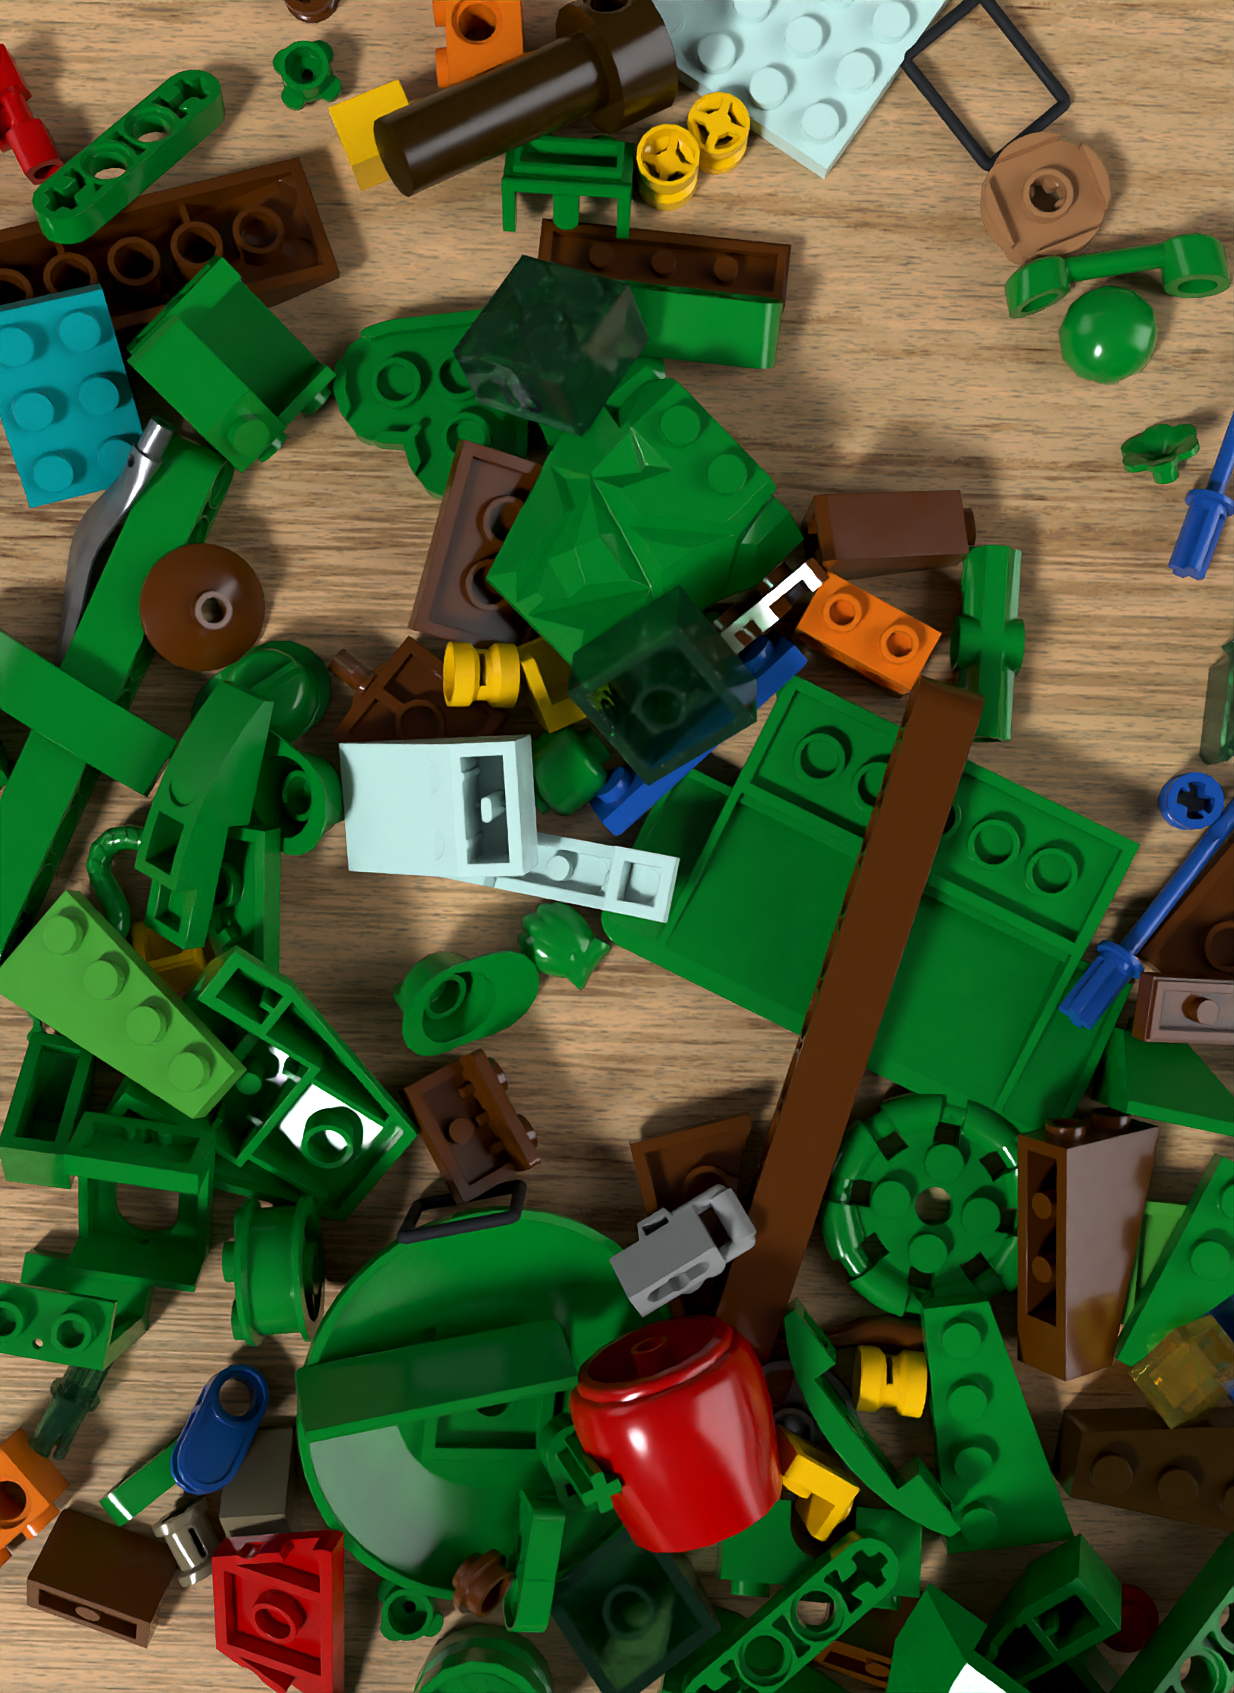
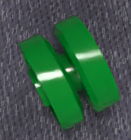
(485, 1662)

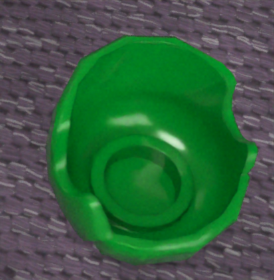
(1108, 335)

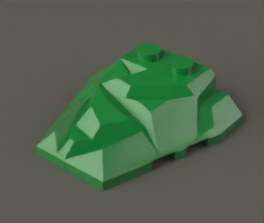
(635, 511)

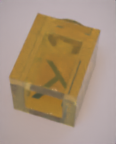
(1187, 1371)

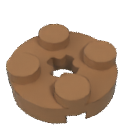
(1059, 167)

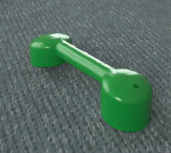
(1189, 267)

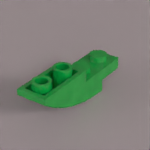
(199, 797)

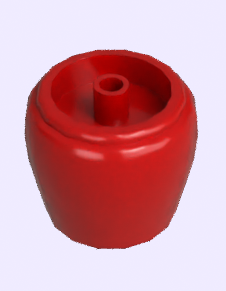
(683, 1429)

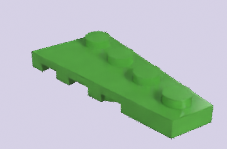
(111, 1002)

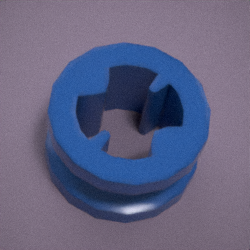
(1205, 788)

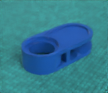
(212, 1439)

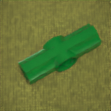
(989, 636)

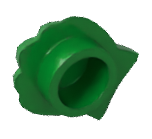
(561, 943)

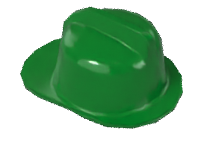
(284, 674)
(297, 794)
(463, 999)

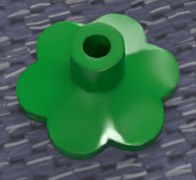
(1160, 451)

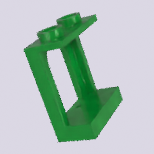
(146, 1155)
(75, 1316)

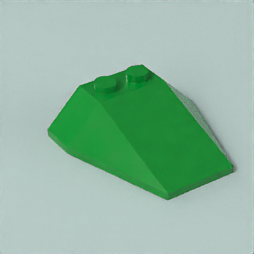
(302, 1110)

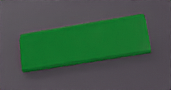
(433, 1379)

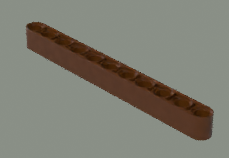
(848, 1005)

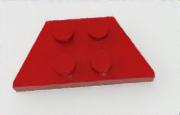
(283, 1607)

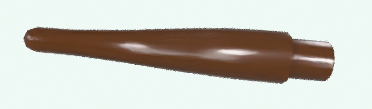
(874, 1329)

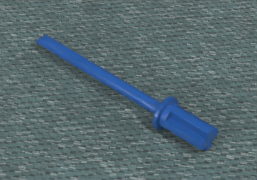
(1205, 516)
(1118, 963)

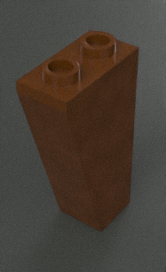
(1078, 1236)

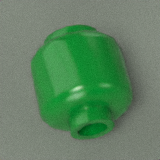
(567, 769)

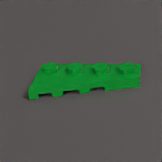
(984, 1432)

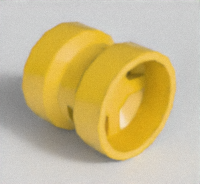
(667, 151)
(481, 674)
(889, 1381)

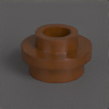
(481, 1583)

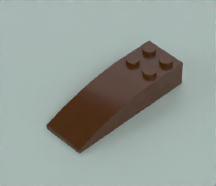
(154, 246)

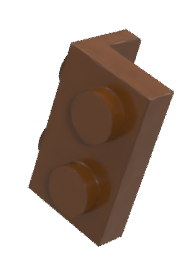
(471, 1125)

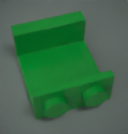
(248, 343)

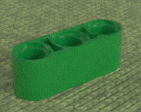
(708, 325)

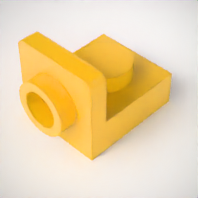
(818, 1479)

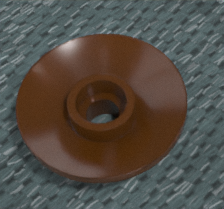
(173, 603)

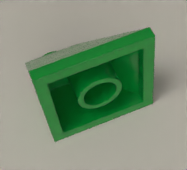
(1162, 1083)

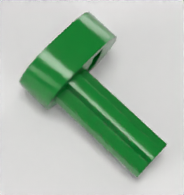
(571, 1472)

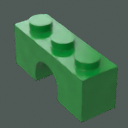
(769, 1554)

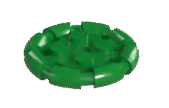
(897, 1181)

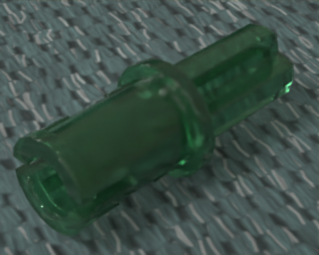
(70, 1402)

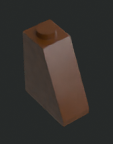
(887, 532)

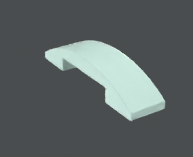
(595, 877)

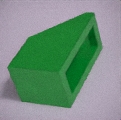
(206, 393)
(46, 1110)

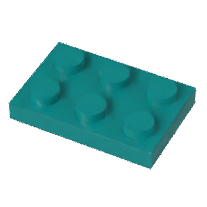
(65, 394)

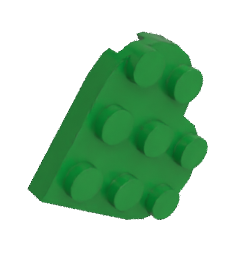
(410, 395)

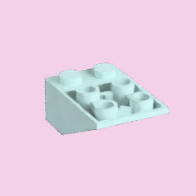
(440, 806)

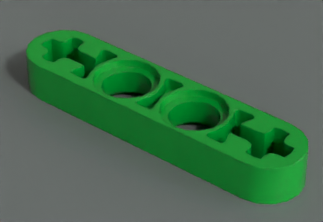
(77, 204)
(780, 1620)

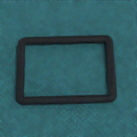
(1021, 46)
(408, 1234)

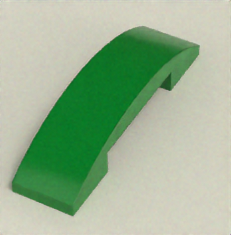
(81, 718)
(909, 1488)

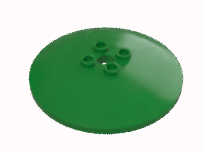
(450, 1484)

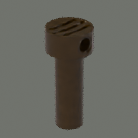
(605, 65)

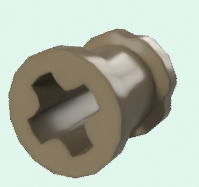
(175, 1528)

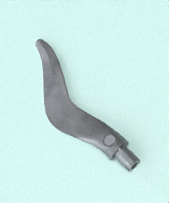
(102, 519)

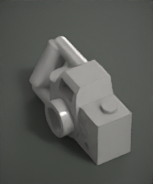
(678, 1251)

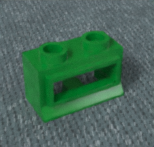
(568, 171)

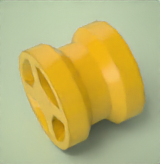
(719, 117)

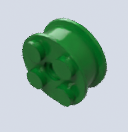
(276, 1270)

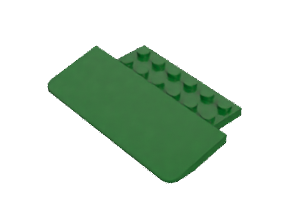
(990, 942)

